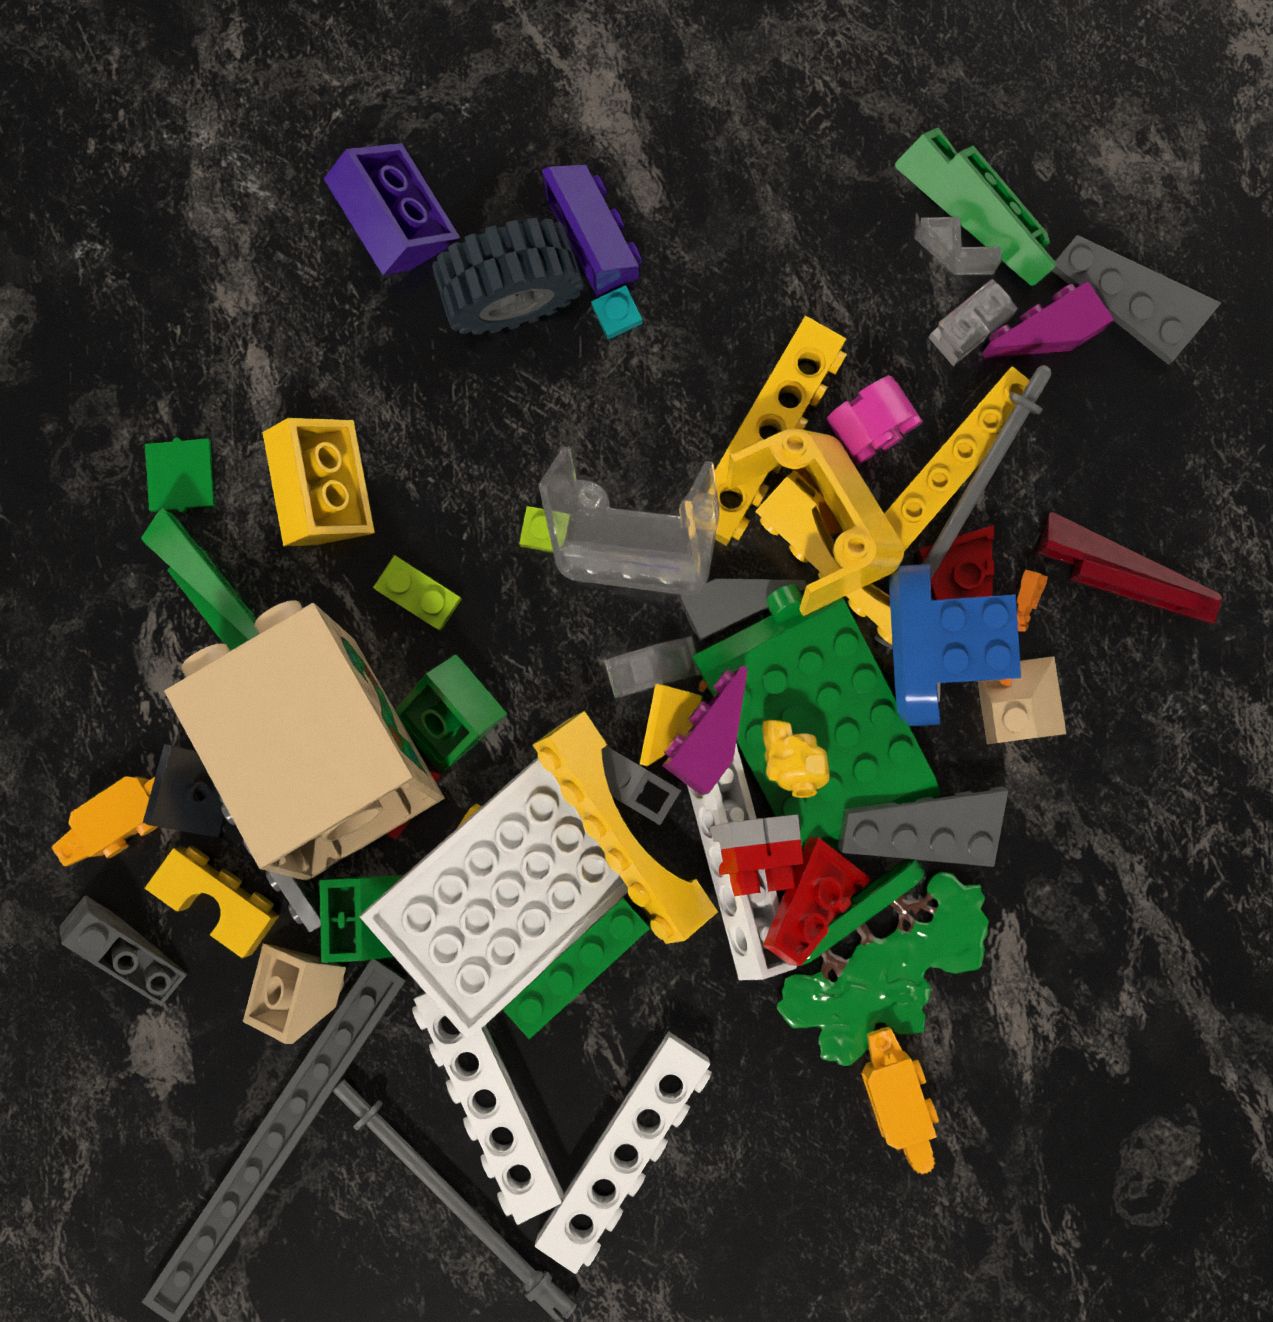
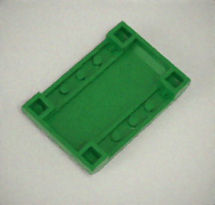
(828, 686)

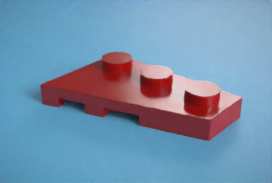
(965, 568)
(820, 893)

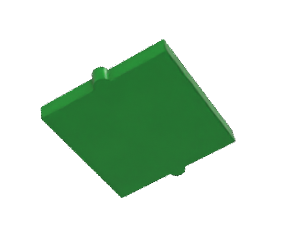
(180, 475)

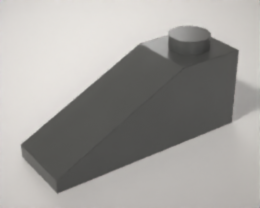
(729, 602)

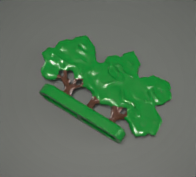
(886, 974)

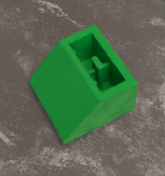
(342, 930)

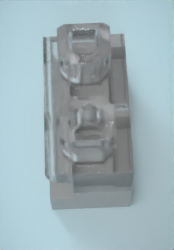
(973, 322)

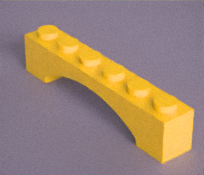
(797, 517)
(575, 760)

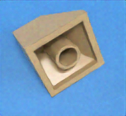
(1026, 707)
(291, 992)

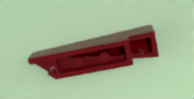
(1124, 572)

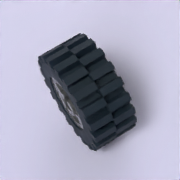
(507, 276)

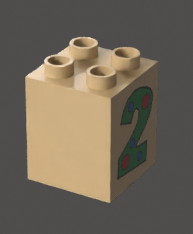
(301, 742)

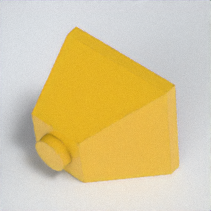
(666, 719)

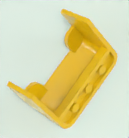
(868, 542)

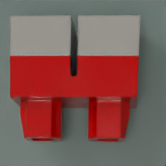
(756, 846)

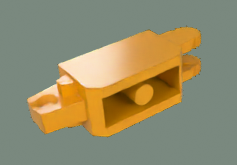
(106, 822)
(898, 1101)

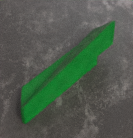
(986, 205)
(201, 580)

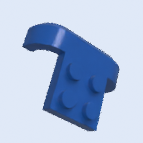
(946, 642)

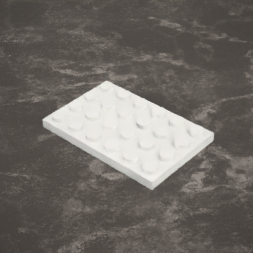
(497, 900)

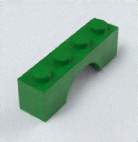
(577, 967)

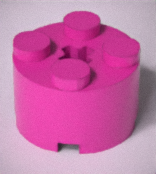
(873, 419)

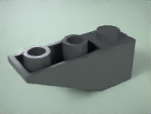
(638, 786)
(120, 950)

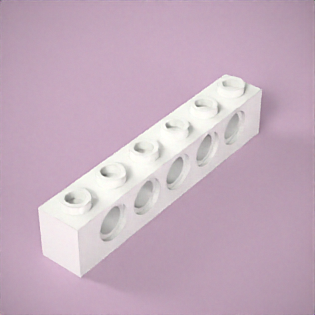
(744, 916)
(516, 1198)
(578, 1247)

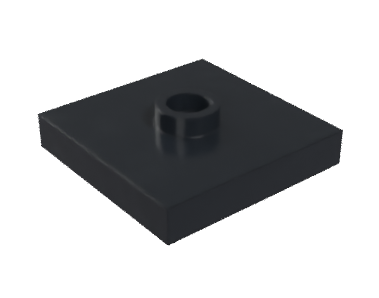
(184, 795)

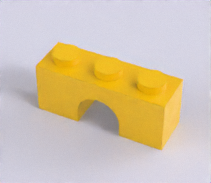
(243, 916)

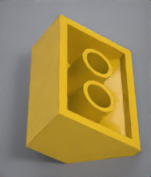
(317, 481)

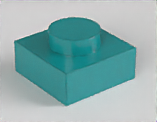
(616, 312)

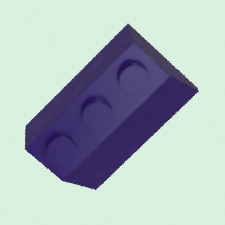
(390, 206)
(591, 227)

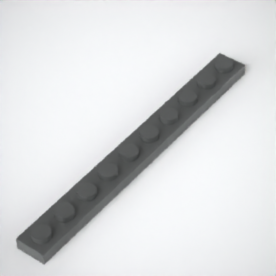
(274, 1141)

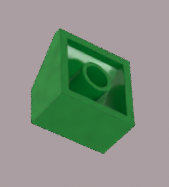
(449, 712)

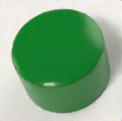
(785, 603)

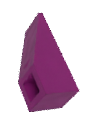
(1059, 327)
(710, 743)

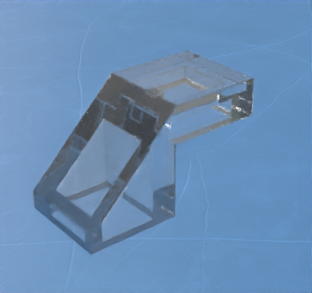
(943, 240)
(650, 666)

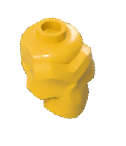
(794, 759)

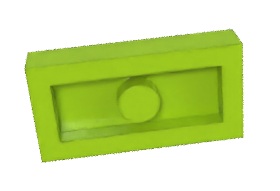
(417, 593)

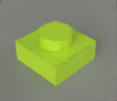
(535, 530)

